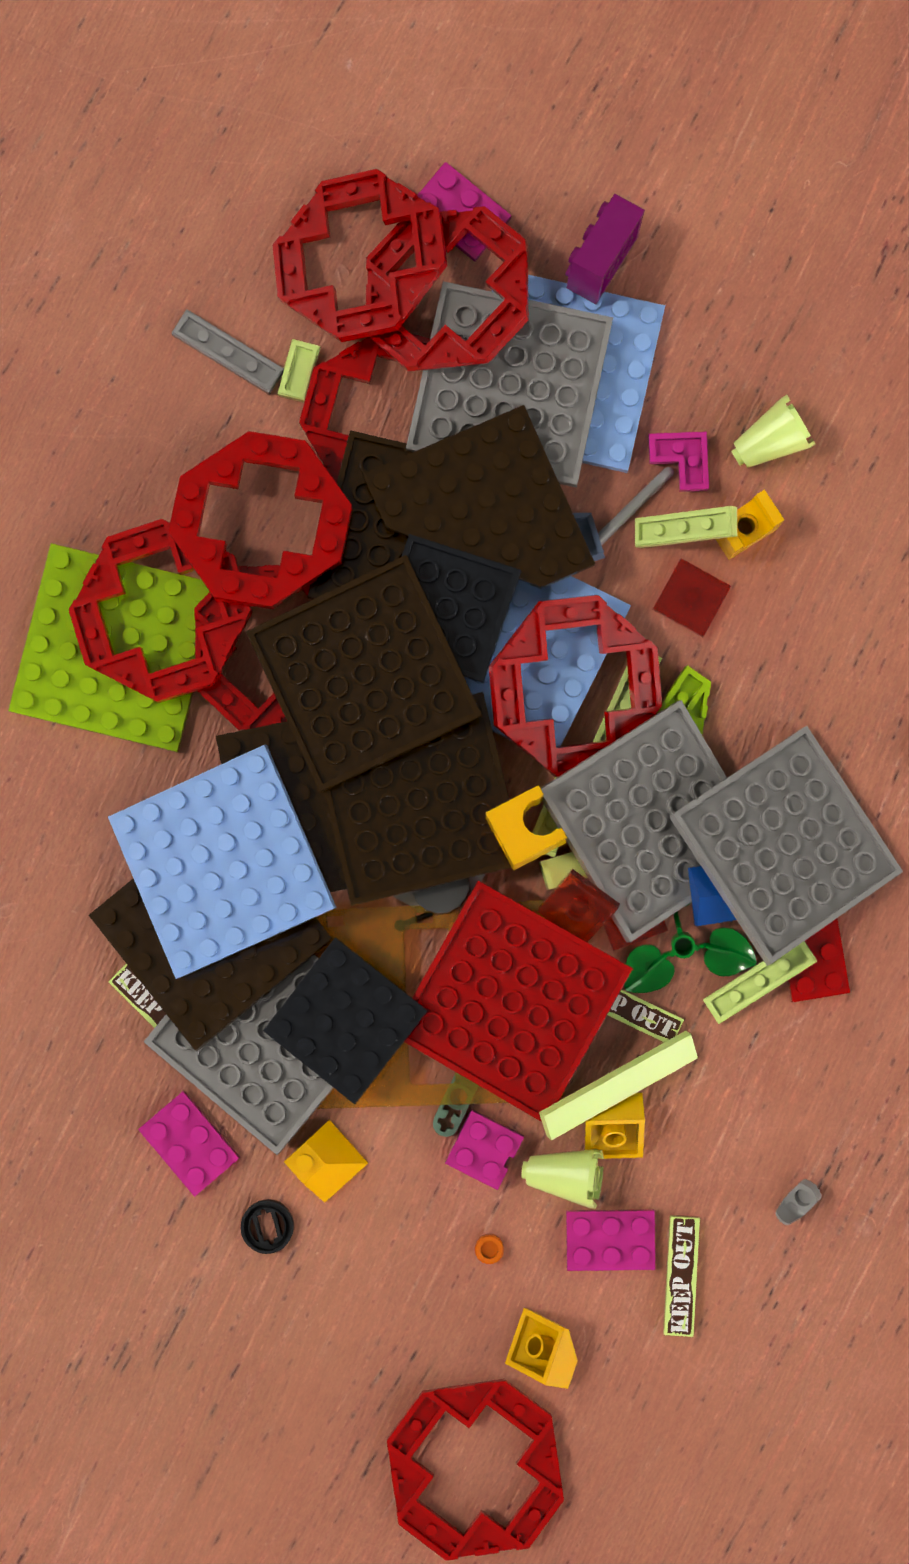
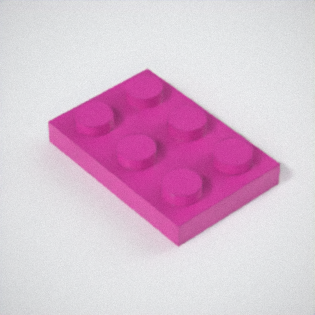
(454, 192)
(189, 1143)
(610, 1240)

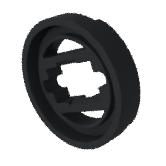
(280, 1241)

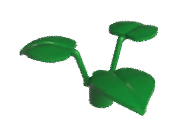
(725, 956)

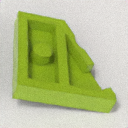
(693, 691)

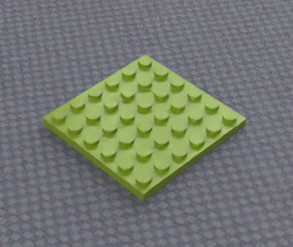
(151, 615)

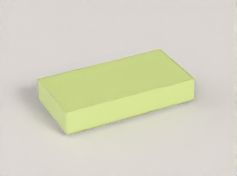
(298, 370)

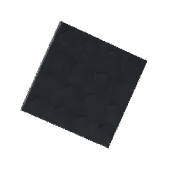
(467, 599)
(345, 1020)

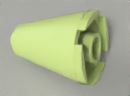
(773, 436)
(567, 1175)

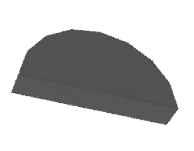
(443, 897)

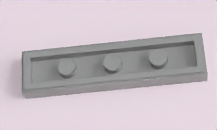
(227, 352)

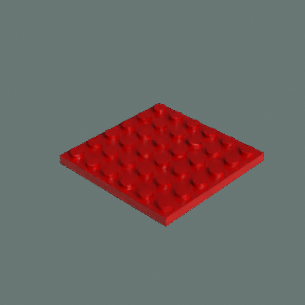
(514, 1000)

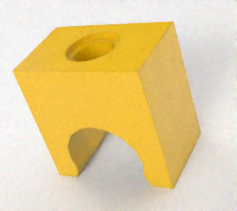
(763, 518)
(513, 837)

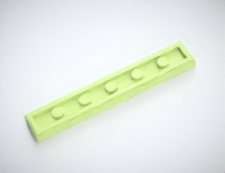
(618, 1085)

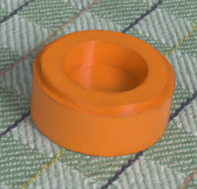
(489, 1248)

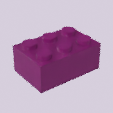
(604, 248)

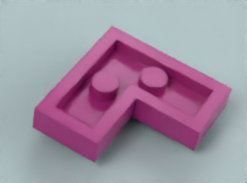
(687, 450)

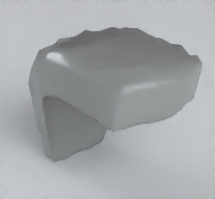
(798, 1202)

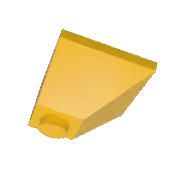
(618, 1129)
(325, 1161)
(542, 1350)

